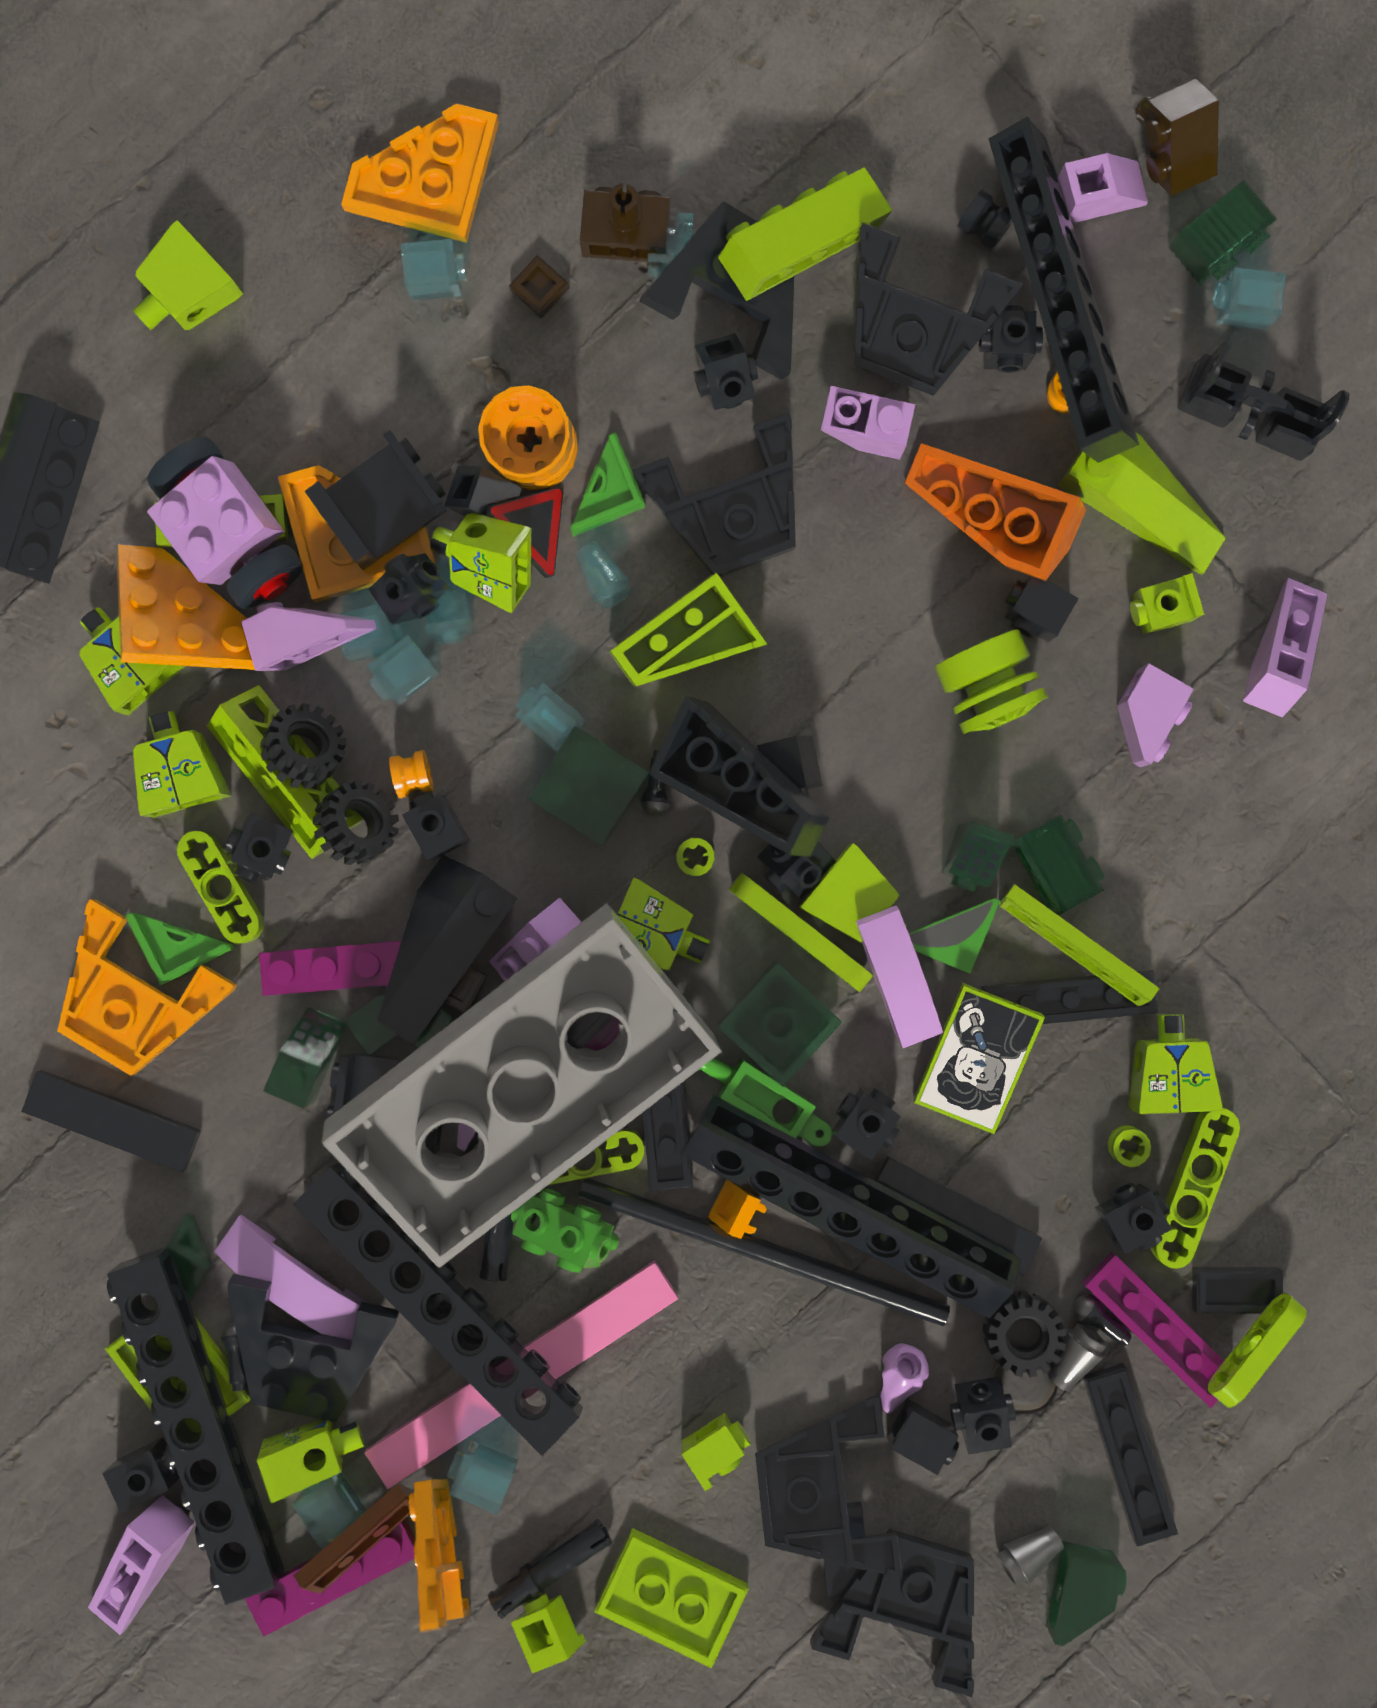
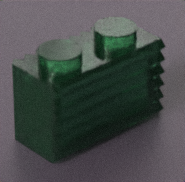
(1222, 233)
(1058, 864)

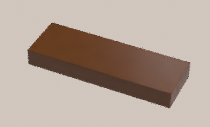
(355, 1540)

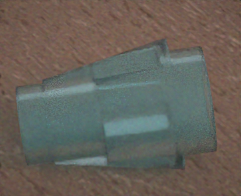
(603, 577)

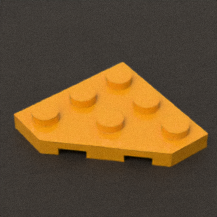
(427, 175)
(325, 560)
(172, 616)

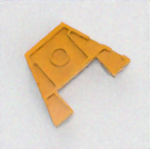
(119, 1012)
(436, 1556)

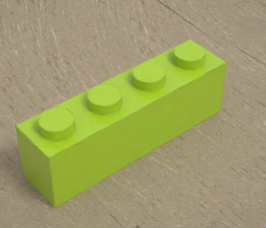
(802, 233)

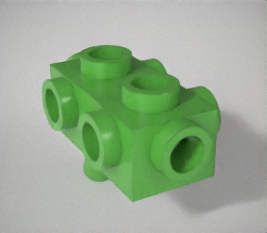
(563, 1230)

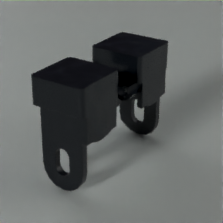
(1291, 419)

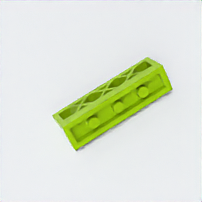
(242, 741)

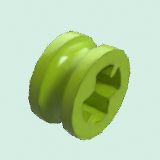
(692, 844)
(1126, 1132)

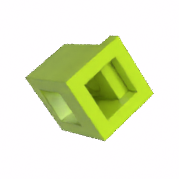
(1182, 598)
(715, 1449)
(546, 1632)

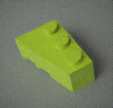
(688, 634)

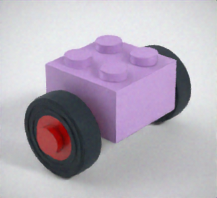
(220, 524)

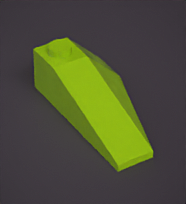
(1148, 501)

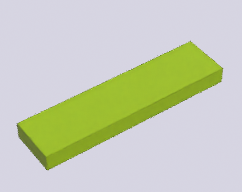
(1078, 946)

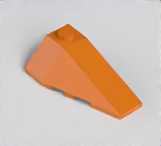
(1007, 515)

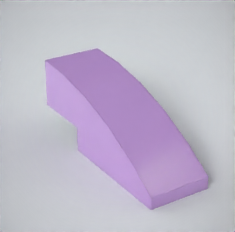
(899, 976)

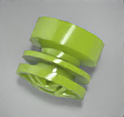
(991, 682)

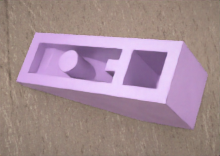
(289, 636)
(1287, 649)
(140, 1562)

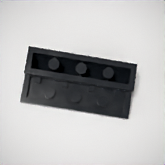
(40, 477)

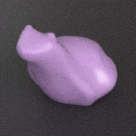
(902, 1375)

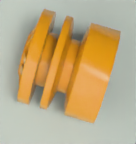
(512, 420)

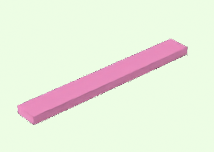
(561, 1346)

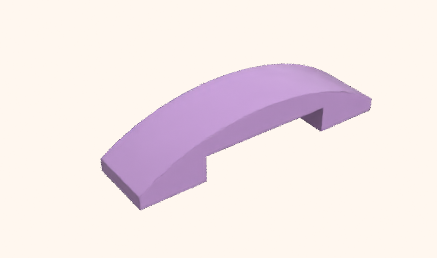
(294, 1286)

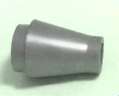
(1082, 1353)
(1029, 1555)

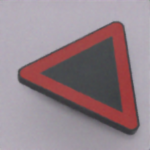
(543, 516)

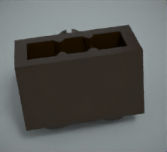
(1181, 136)
(624, 223)

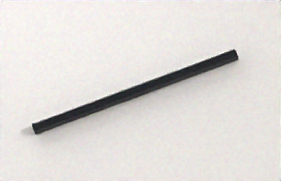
(765, 1252)

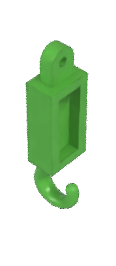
(757, 1094)

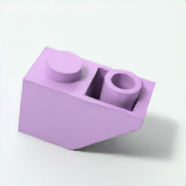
(1101, 186)
(868, 421)
(1150, 710)
(535, 938)

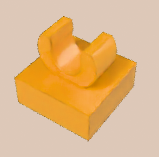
(735, 1209)

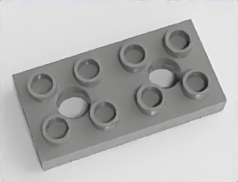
(520, 1087)

